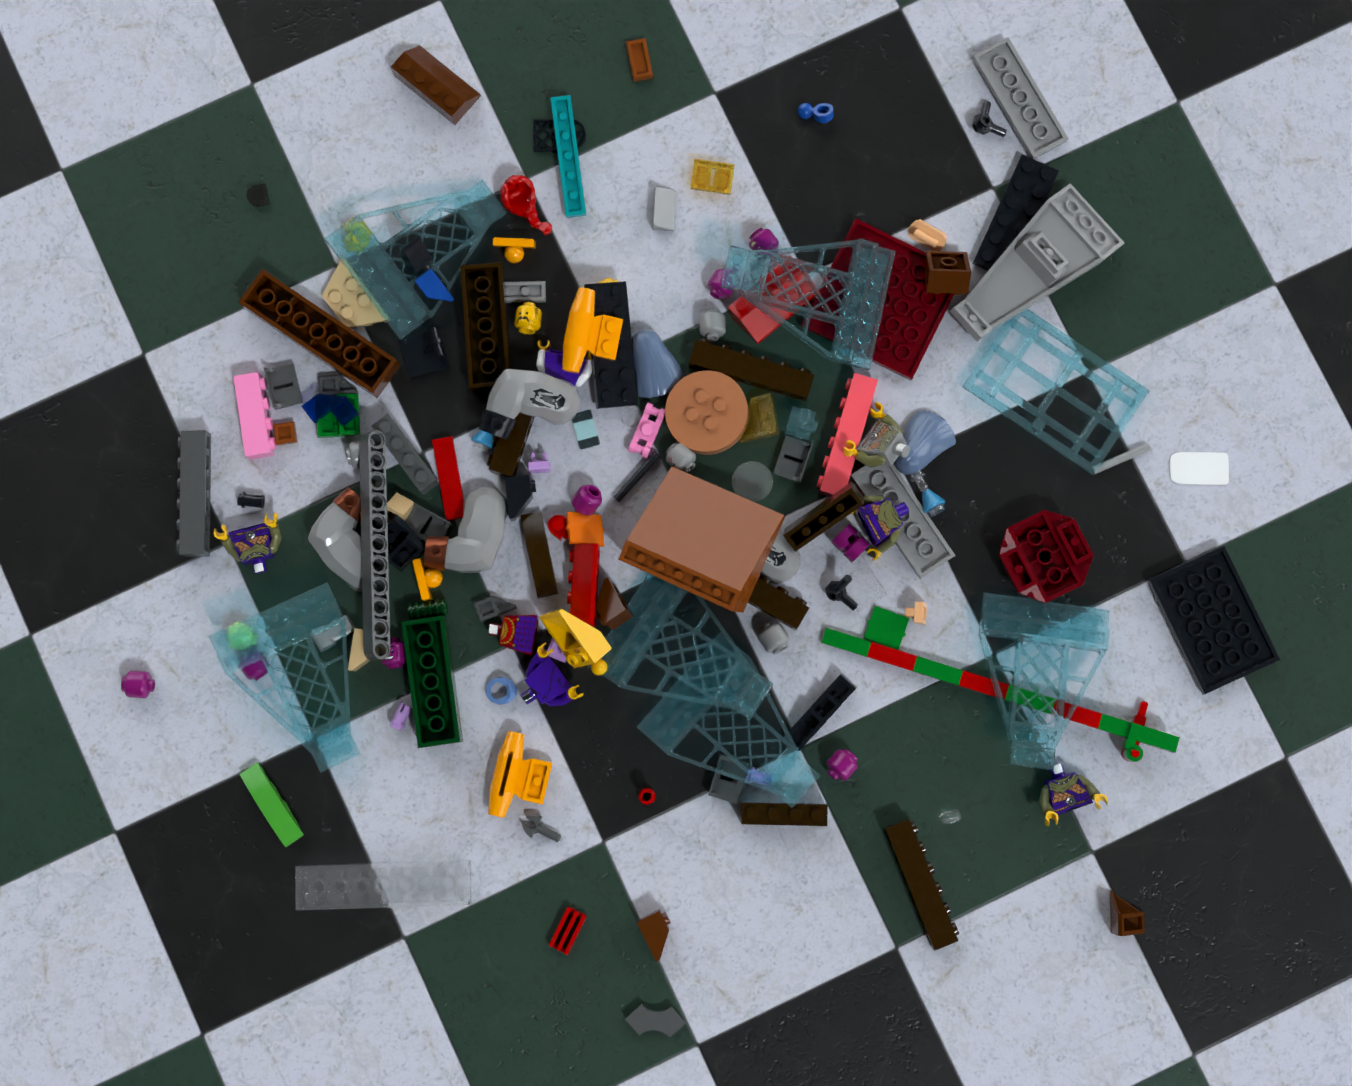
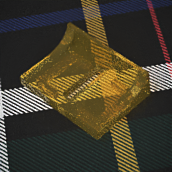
(702, 175)

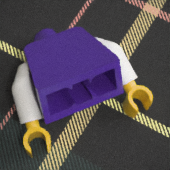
(550, 363)

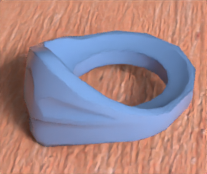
(511, 690)

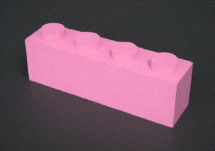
(254, 416)

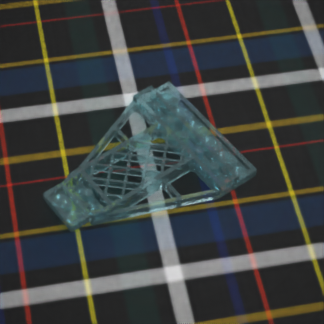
(381, 277)
(861, 302)
(1040, 624)
(276, 630)
(630, 642)
(674, 719)

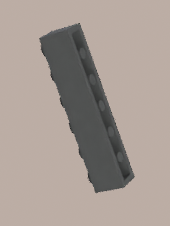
(194, 493)

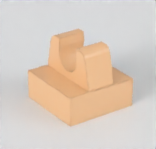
(918, 613)

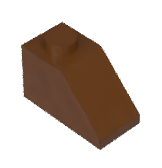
(612, 606)
(655, 931)

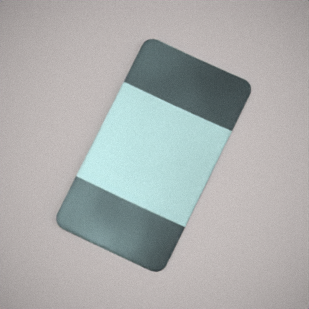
(585, 429)

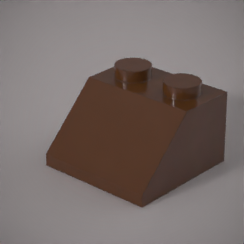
(947, 272)

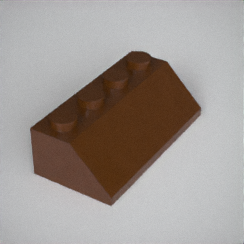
(435, 83)

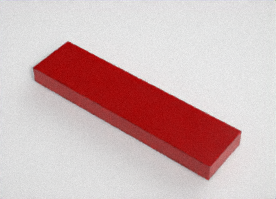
(449, 477)

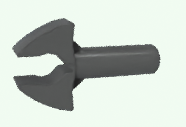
(541, 829)

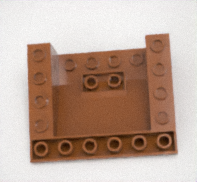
(703, 539)

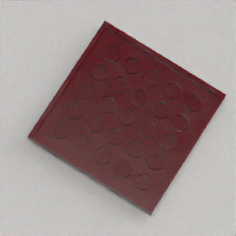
(909, 311)

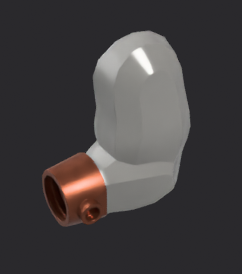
(478, 535)
(337, 540)

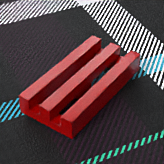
(575, 913)

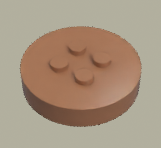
(707, 412)

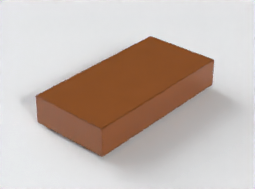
(639, 59)

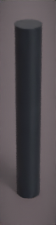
(637, 476)

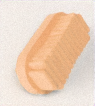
(927, 235)

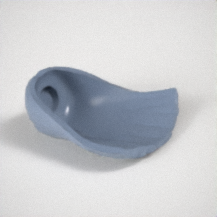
(654, 365)
(927, 438)

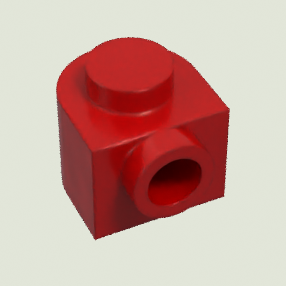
(557, 527)

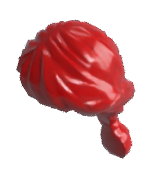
(519, 198)

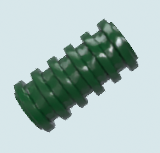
(427, 609)

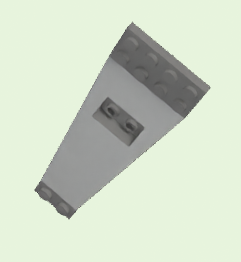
(1047, 254)

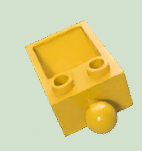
(577, 640)

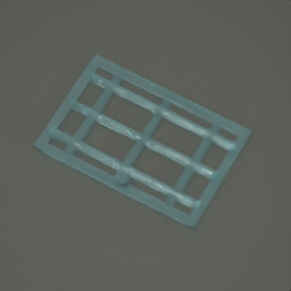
(1037, 426)

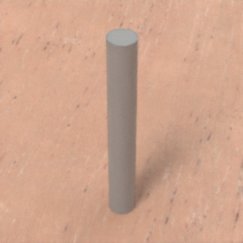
(1123, 457)

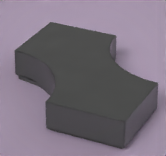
(665, 1021)

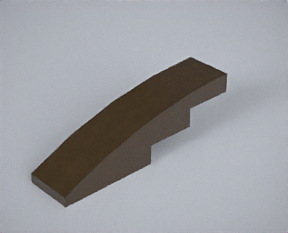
(539, 554)

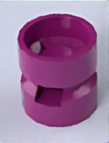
(853, 550)

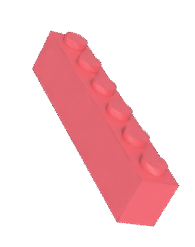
(849, 427)

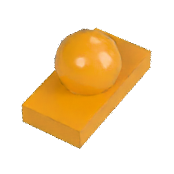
(514, 247)
(426, 579)

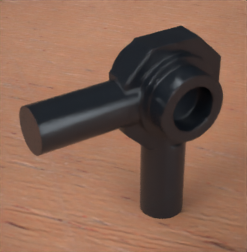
(983, 124)
(837, 592)

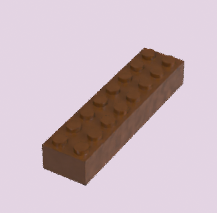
(319, 333)

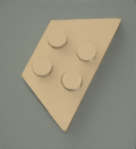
(349, 300)

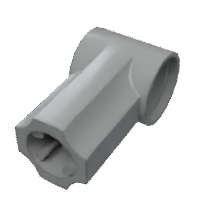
(329, 637)

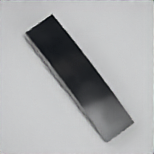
(821, 710)

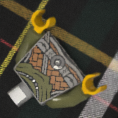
(881, 443)

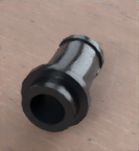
(250, 500)

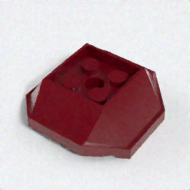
(1061, 542)

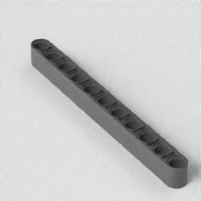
(369, 554)

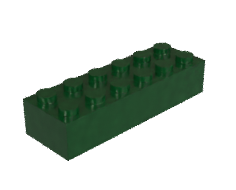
(432, 682)

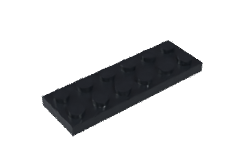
(1019, 203)
(614, 378)

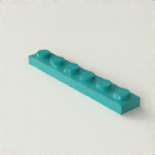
(568, 156)

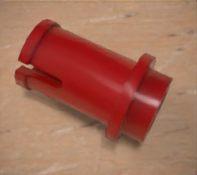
(646, 790)

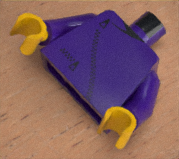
(547, 681)

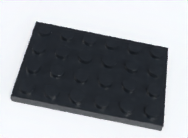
(1213, 620)

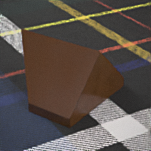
(1124, 917)

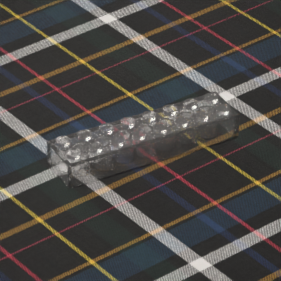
(383, 885)

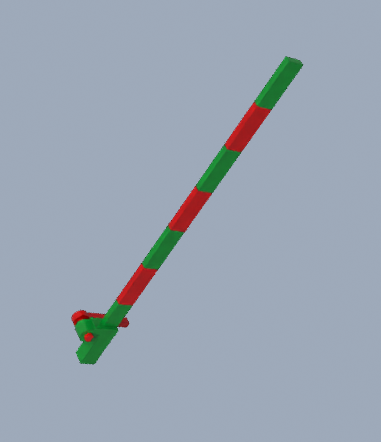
(1132, 732)

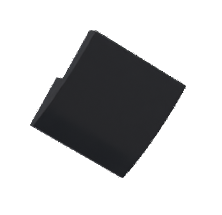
(402, 543)

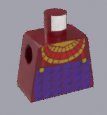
(517, 632)

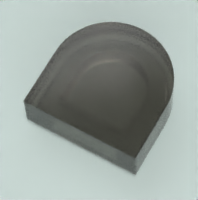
(258, 195)

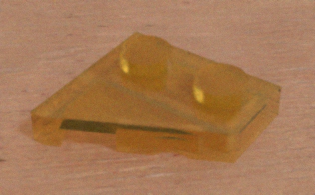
(761, 420)

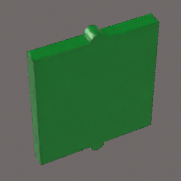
(886, 628)

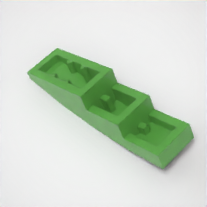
(271, 804)

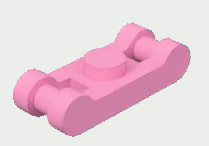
(647, 430)

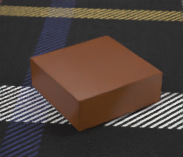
(285, 433)

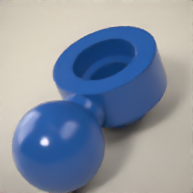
(822, 112)

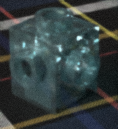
(801, 423)

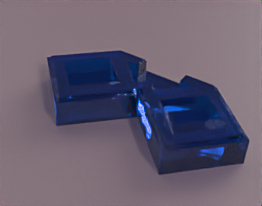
(322, 404)

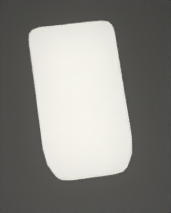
(1200, 468)

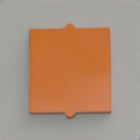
(584, 528)

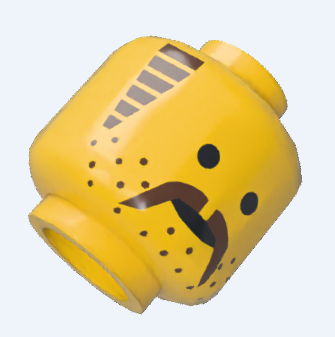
(528, 318)

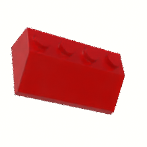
(756, 322)
(584, 582)

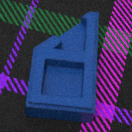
(433, 287)

